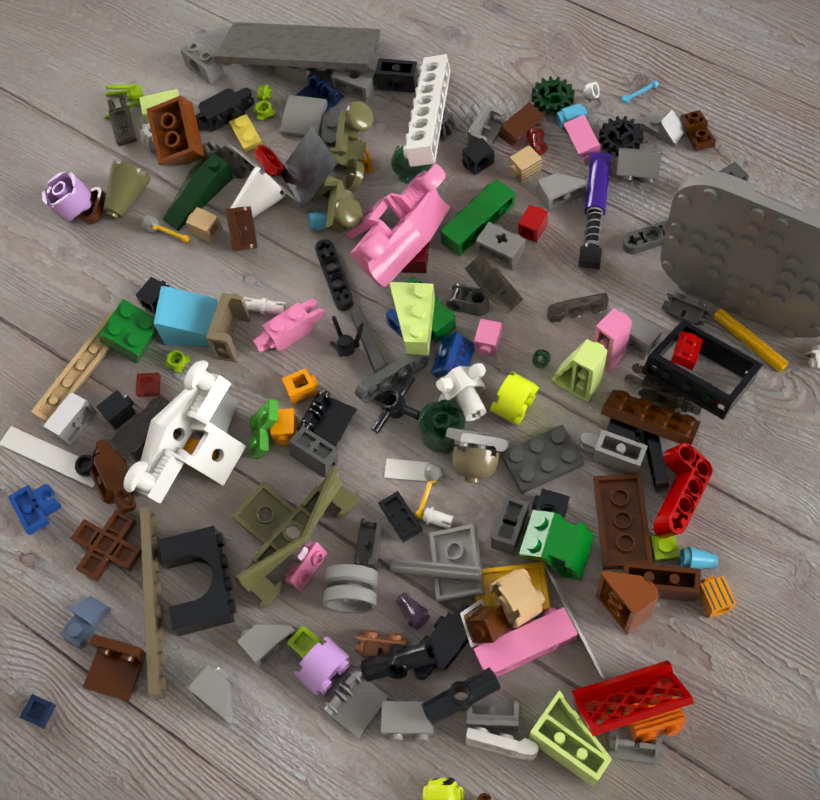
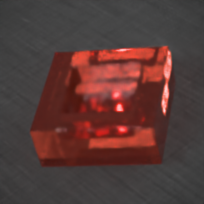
(148, 384)

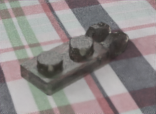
(122, 122)
(577, 307)

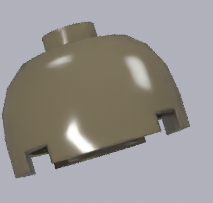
(474, 463)

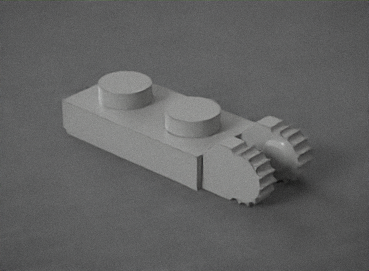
(478, 439)

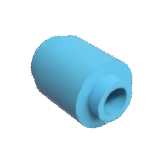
(570, 113)

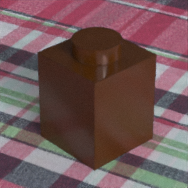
(488, 624)

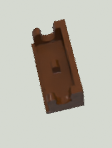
(520, 124)
(241, 228)

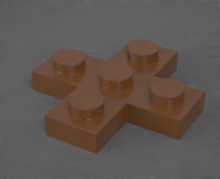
(106, 545)

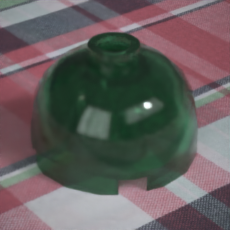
(402, 167)

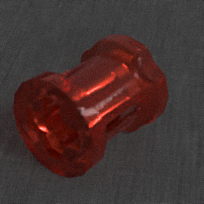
(539, 141)

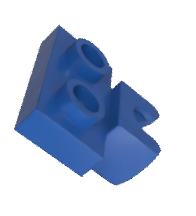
(34, 506)

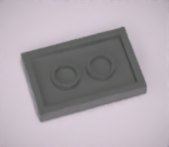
(542, 459)

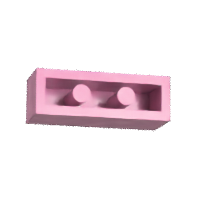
(613, 334)

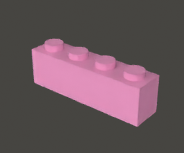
(527, 642)

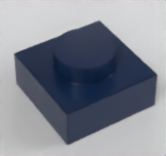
(38, 711)

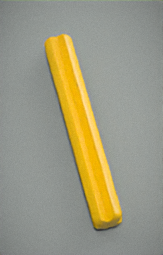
(750, 339)

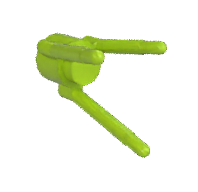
(133, 93)

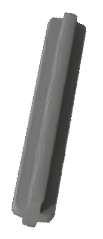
(436, 570)

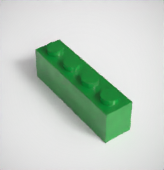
(470, 222)

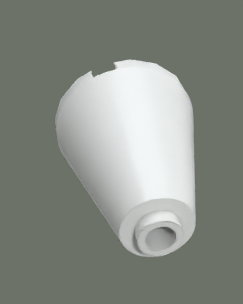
(258, 192)

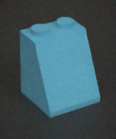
(184, 317)

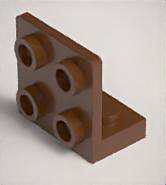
(114, 668)

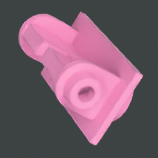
(311, 558)

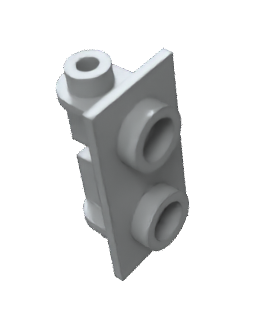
(623, 747)

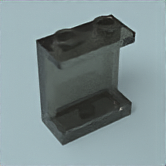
(494, 284)

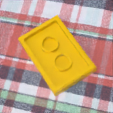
(536, 573)

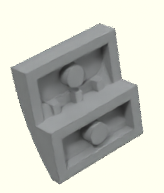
(301, 114)

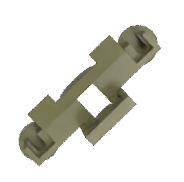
(343, 207)

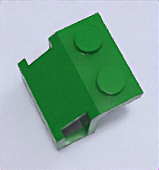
(557, 543)

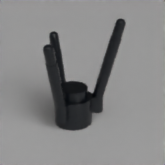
(346, 344)

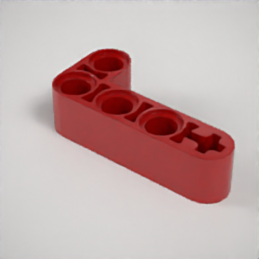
(692, 478)

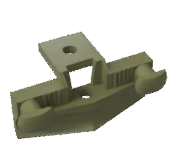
(272, 532)

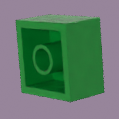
(129, 331)

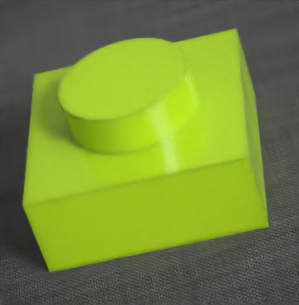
(664, 549)
(303, 641)

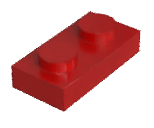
(687, 350)

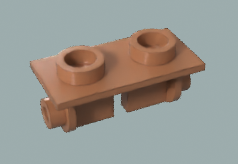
(372, 642)

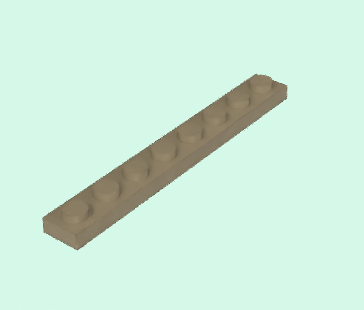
(152, 608)

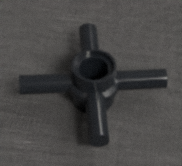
(394, 405)

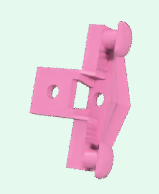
(420, 210)

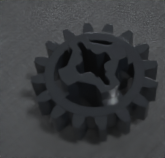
(611, 134)

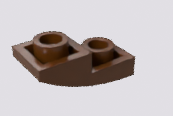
(697, 130)

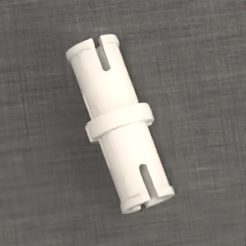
(265, 306)

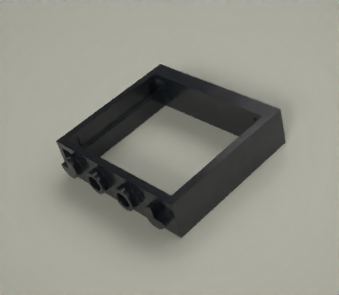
(693, 387)

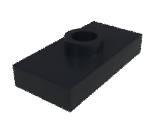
(400, 516)

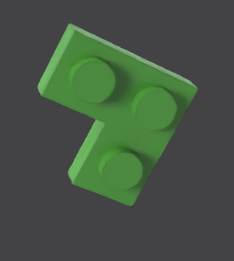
(260, 425)

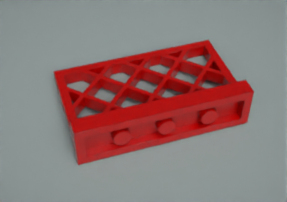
(630, 687)

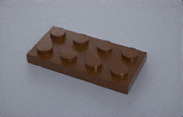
(650, 417)
(622, 520)

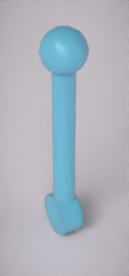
(626, 98)

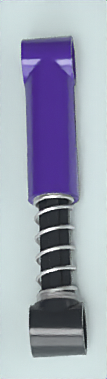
(595, 209)

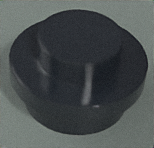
(84, 464)

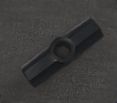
(398, 661)
(446, 704)

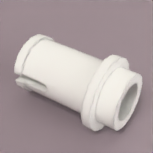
(437, 518)

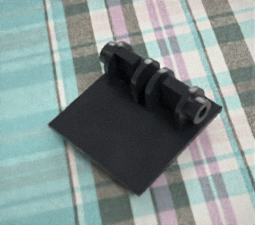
(327, 417)

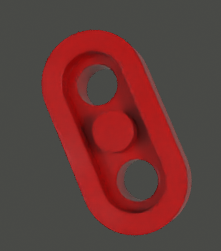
(268, 160)

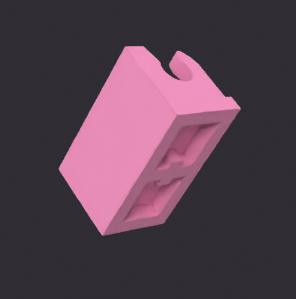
(582, 137)

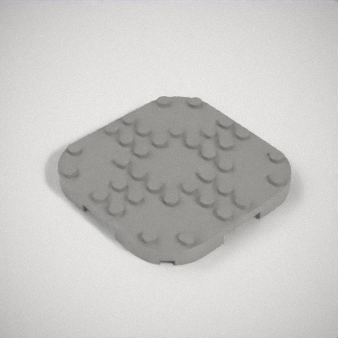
(745, 253)

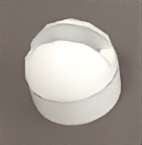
(591, 90)

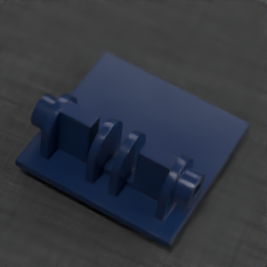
(321, 89)

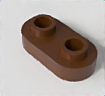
(93, 214)

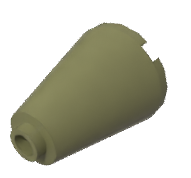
(123, 188)

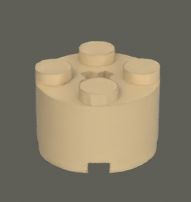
(517, 597)

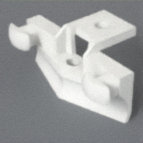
(191, 412)

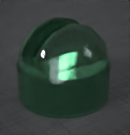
(546, 358)

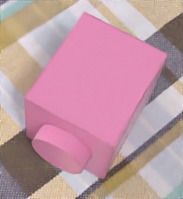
(488, 337)

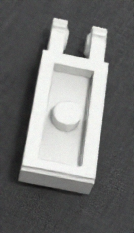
(502, 744)

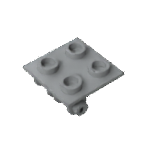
(354, 702)

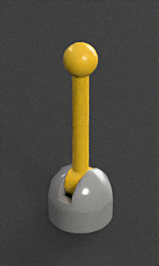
(152, 224)
(433, 474)

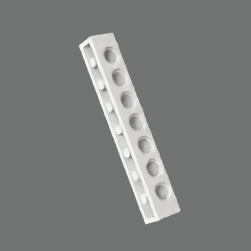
(427, 111)

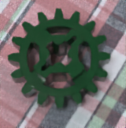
(552, 95)

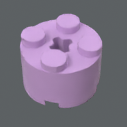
(67, 196)
(322, 666)

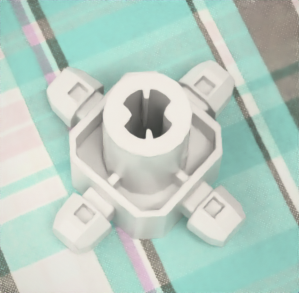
(463, 387)

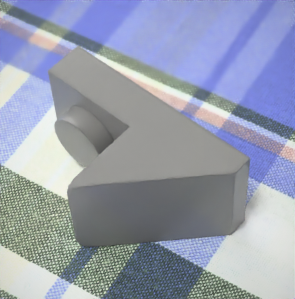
(665, 128)

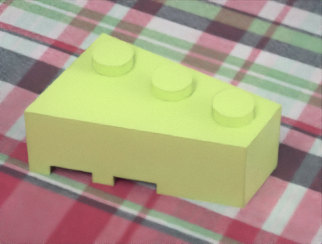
(415, 312)
(582, 370)
(569, 741)

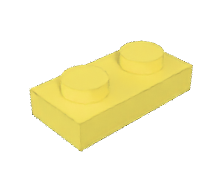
(245, 133)

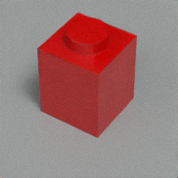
(533, 223)

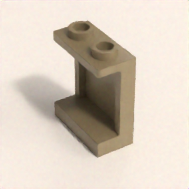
(228, 311)

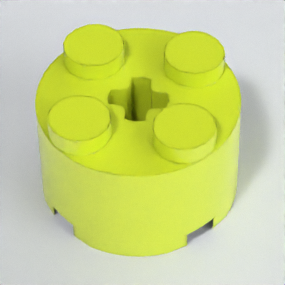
(514, 398)

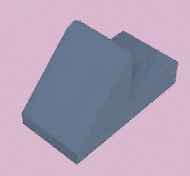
(85, 620)

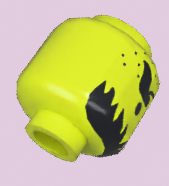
(442, 789)

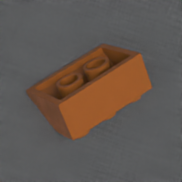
(175, 132)
(627, 598)

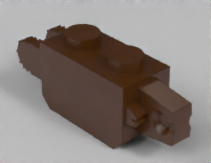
(109, 475)

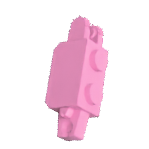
(288, 326)

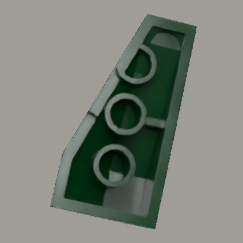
(200, 186)

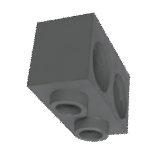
(509, 525)

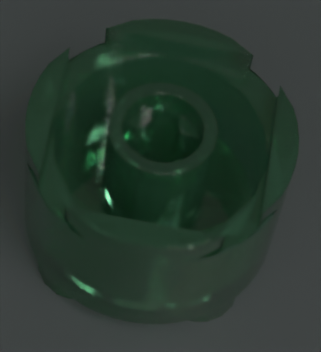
(435, 421)

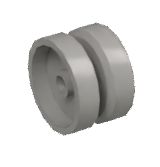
(350, 588)

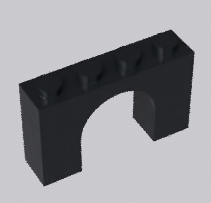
(216, 605)

